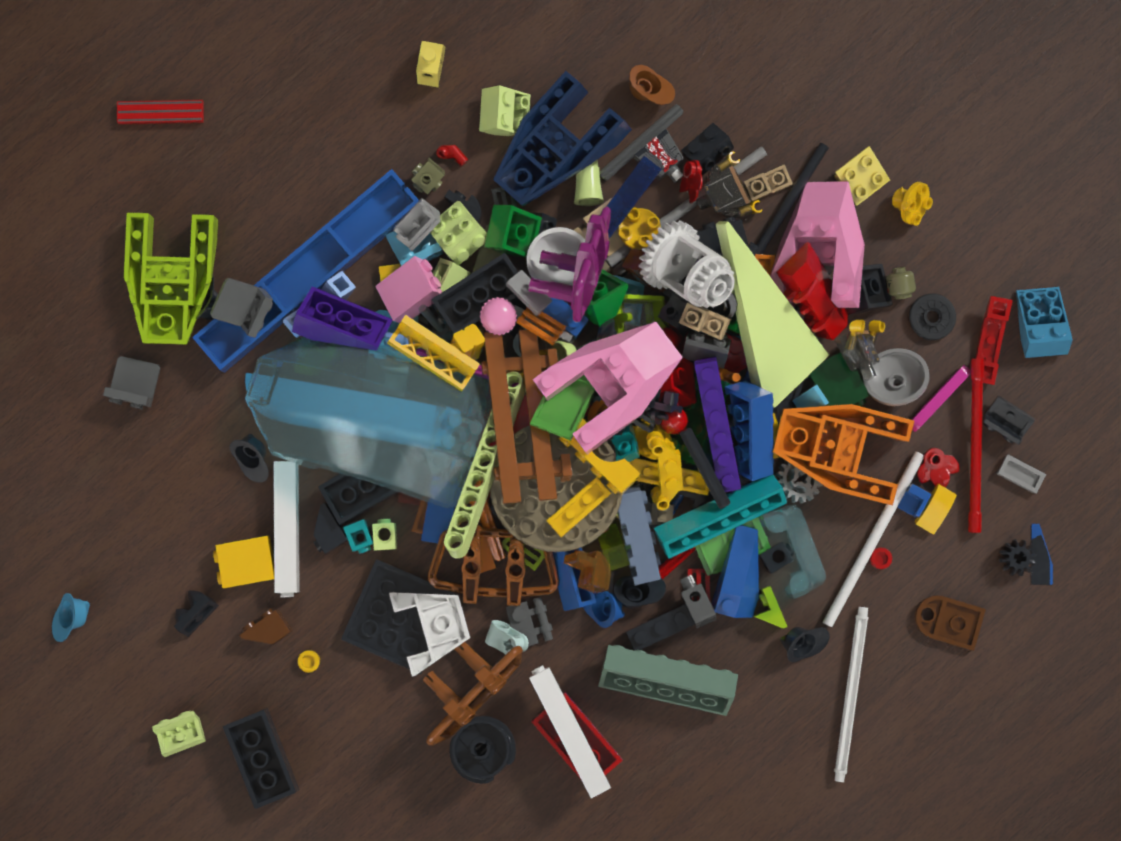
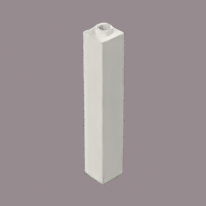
(286, 528)
(569, 731)

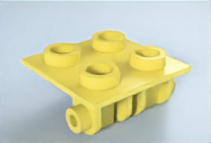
(863, 174)

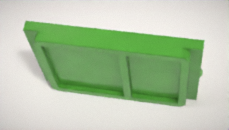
(565, 410)
(714, 551)

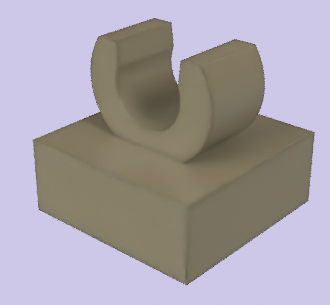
(660, 517)

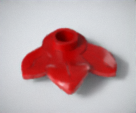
(692, 179)
(939, 471)

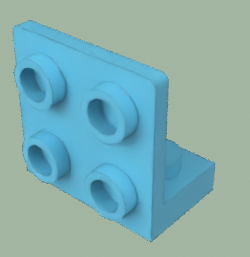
(427, 249)

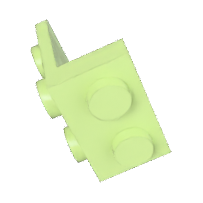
(459, 233)

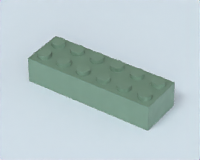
(668, 680)

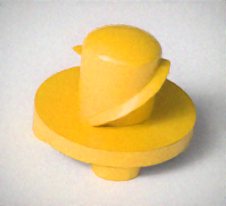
(913, 202)

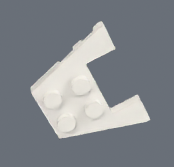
(441, 622)

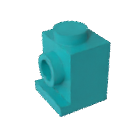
(359, 528)

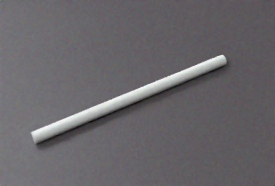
(872, 541)

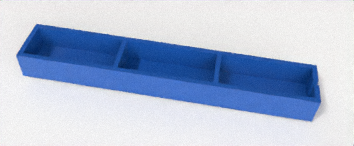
(312, 264)

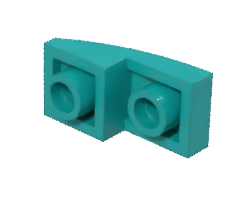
(626, 445)

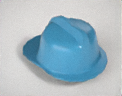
(69, 616)

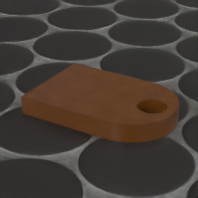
(950, 621)

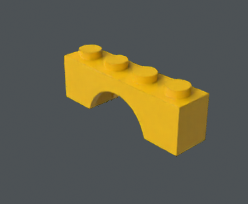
(619, 474)

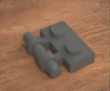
(521, 620)

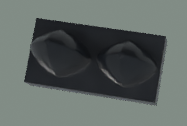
(201, 608)

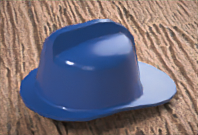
(605, 610)

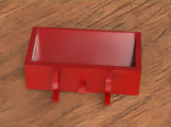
(811, 290)

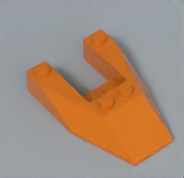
(830, 442)

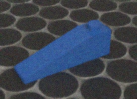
(739, 579)

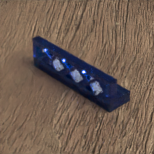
(631, 192)

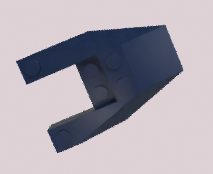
(546, 151)

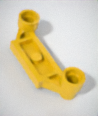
(669, 470)

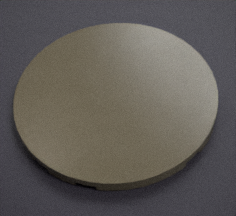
(528, 518)

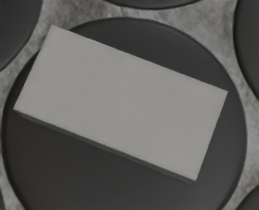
(1021, 474)

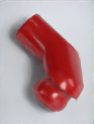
(451, 152)

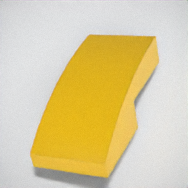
(936, 509)

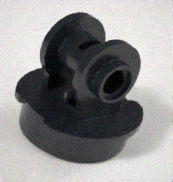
(482, 749)

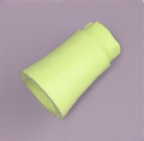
(588, 186)

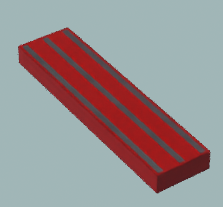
(160, 112)

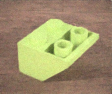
(502, 110)

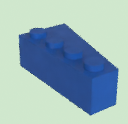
(753, 429)

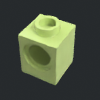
(389, 544)

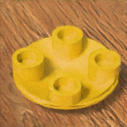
(638, 228)

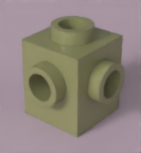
(430, 169)

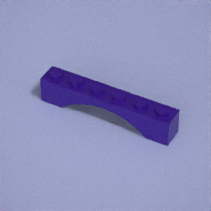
(717, 423)

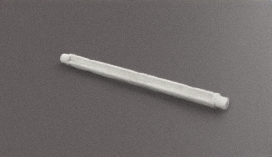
(851, 694)

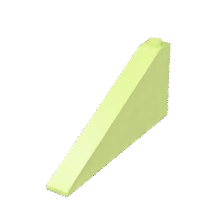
(773, 335)

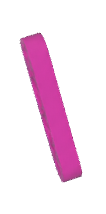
(940, 396)

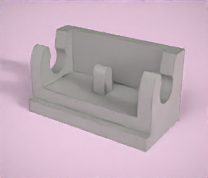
(417, 224)

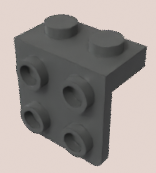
(242, 305)
(133, 382)

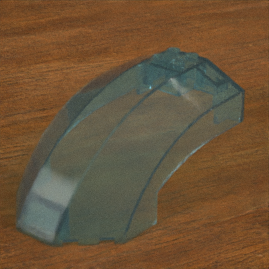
(370, 416)

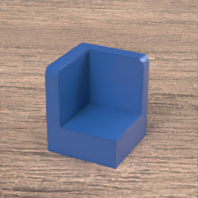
(914, 500)

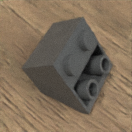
(704, 346)

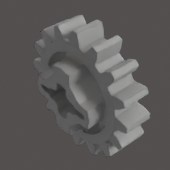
(804, 488)

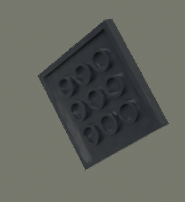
(377, 626)

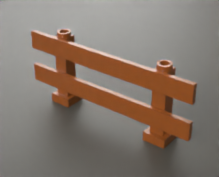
(543, 467)

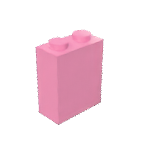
(409, 289)

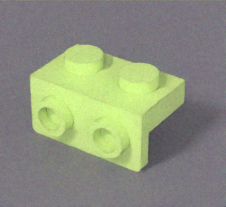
(179, 733)

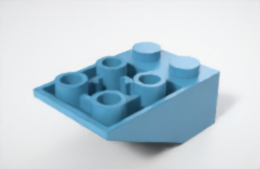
(1043, 322)

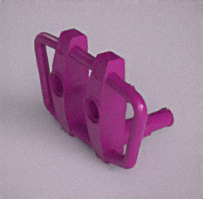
(586, 267)

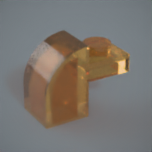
(594, 569)

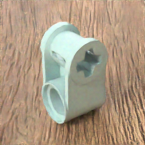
(505, 637)

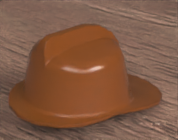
(650, 86)

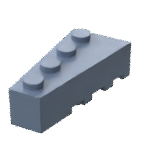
(637, 536)

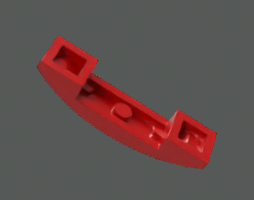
(991, 336)

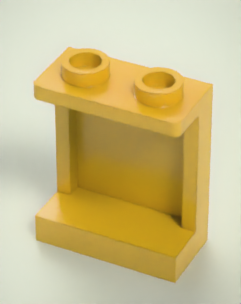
(245, 562)

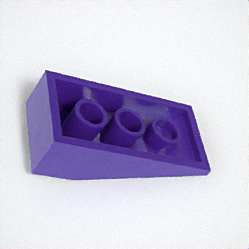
(338, 321)

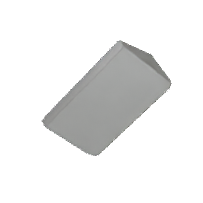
(534, 301)

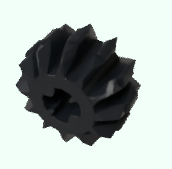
(1019, 566)

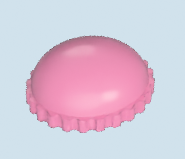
(498, 316)

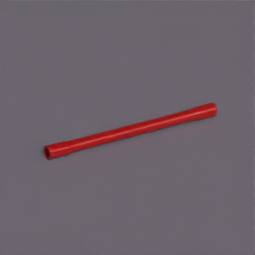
(975, 514)

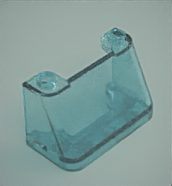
(811, 572)

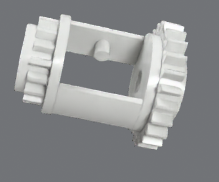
(673, 256)

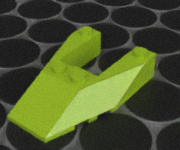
(168, 289)

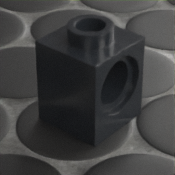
(770, 564)

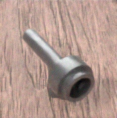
(438, 326)

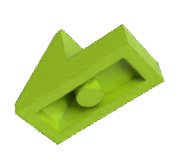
(773, 614)

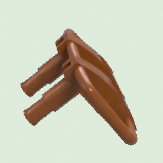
(471, 577)
(458, 708)

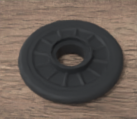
(938, 304)

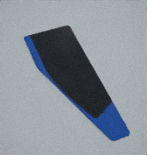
(1043, 570)

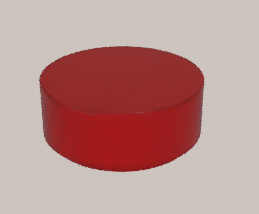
(881, 558)

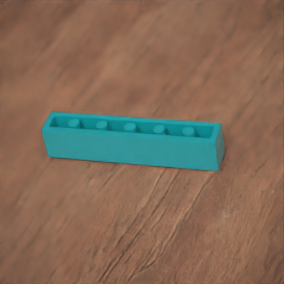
(711, 521)

